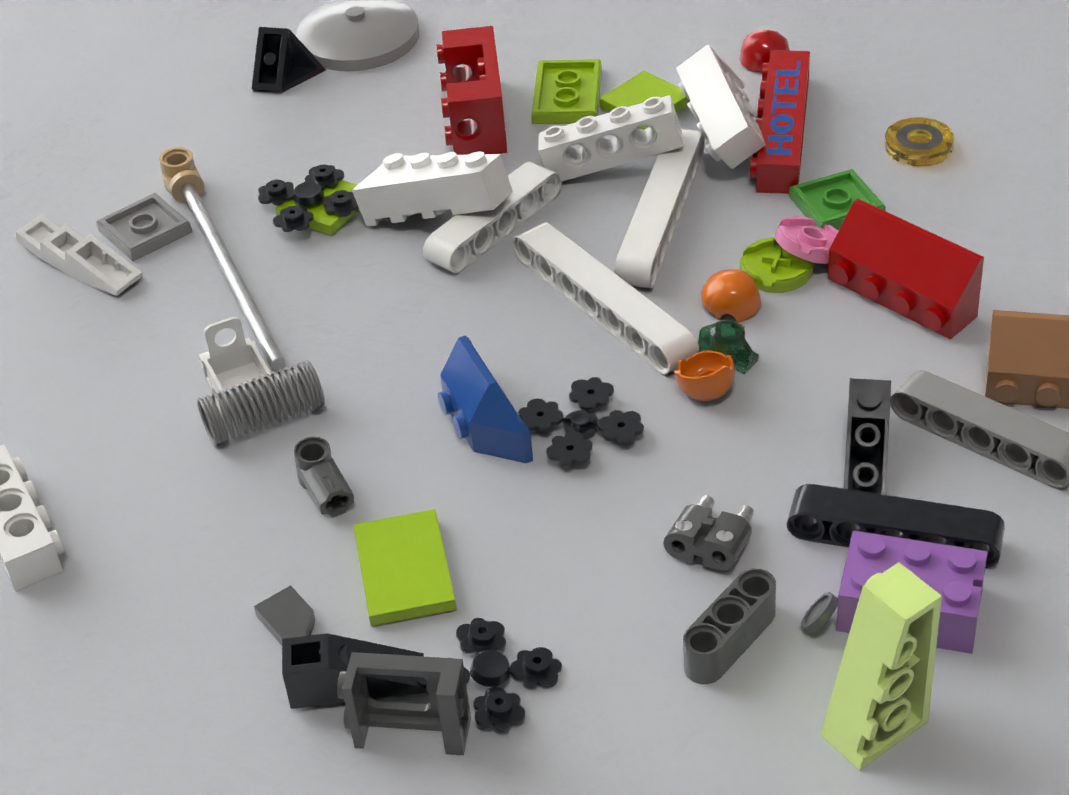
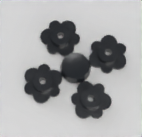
(307, 194)
(581, 424)
(493, 669)

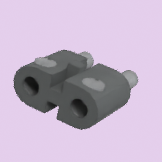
(712, 538)

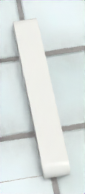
(659, 212)
(605, 297)

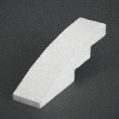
(77, 256)

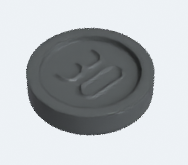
(819, 612)

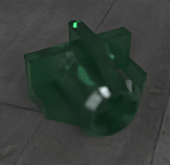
(729, 339)

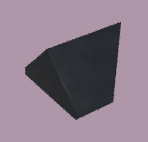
(282, 61)

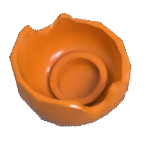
(731, 293)
(705, 375)

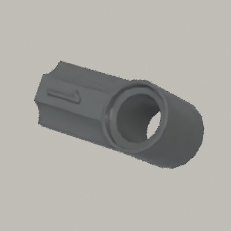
(321, 476)

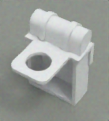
(232, 362)

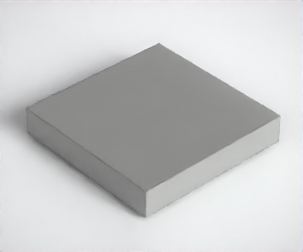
(144, 226)

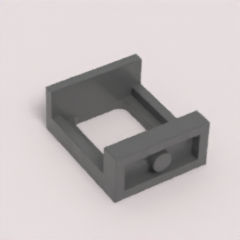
(447, 694)

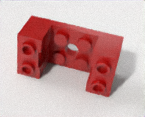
(472, 91)

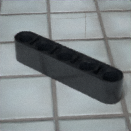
(833, 513)

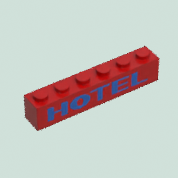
(781, 121)

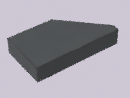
(286, 615)

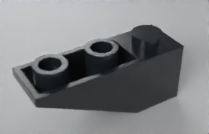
(867, 435)
(315, 661)

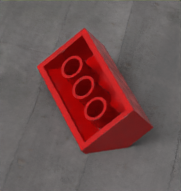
(906, 269)

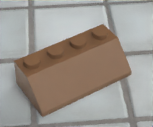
(1028, 359)

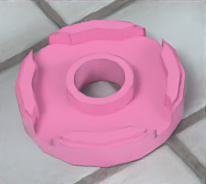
(804, 239)

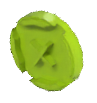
(775, 267)

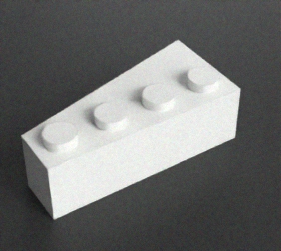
(720, 107)
(432, 186)

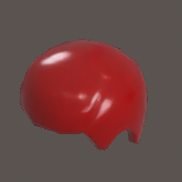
(757, 48)

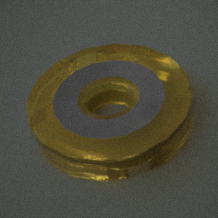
(919, 141)

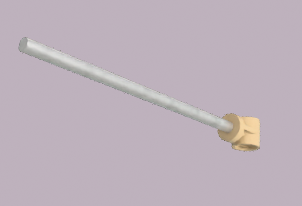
(187, 186)

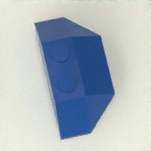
(481, 408)

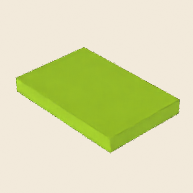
(566, 91)
(404, 567)

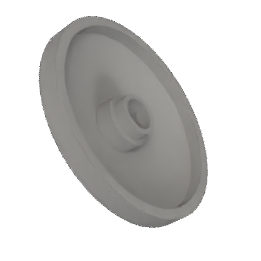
(359, 33)

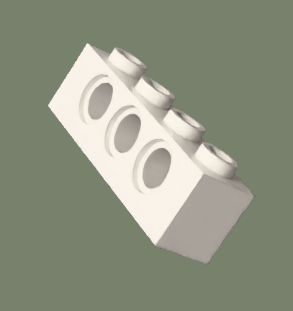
(627, 146)
(25, 544)

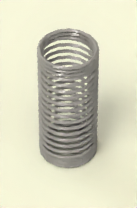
(263, 406)

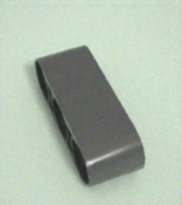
(729, 626)

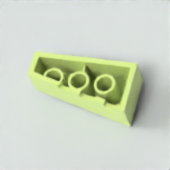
(885, 667)

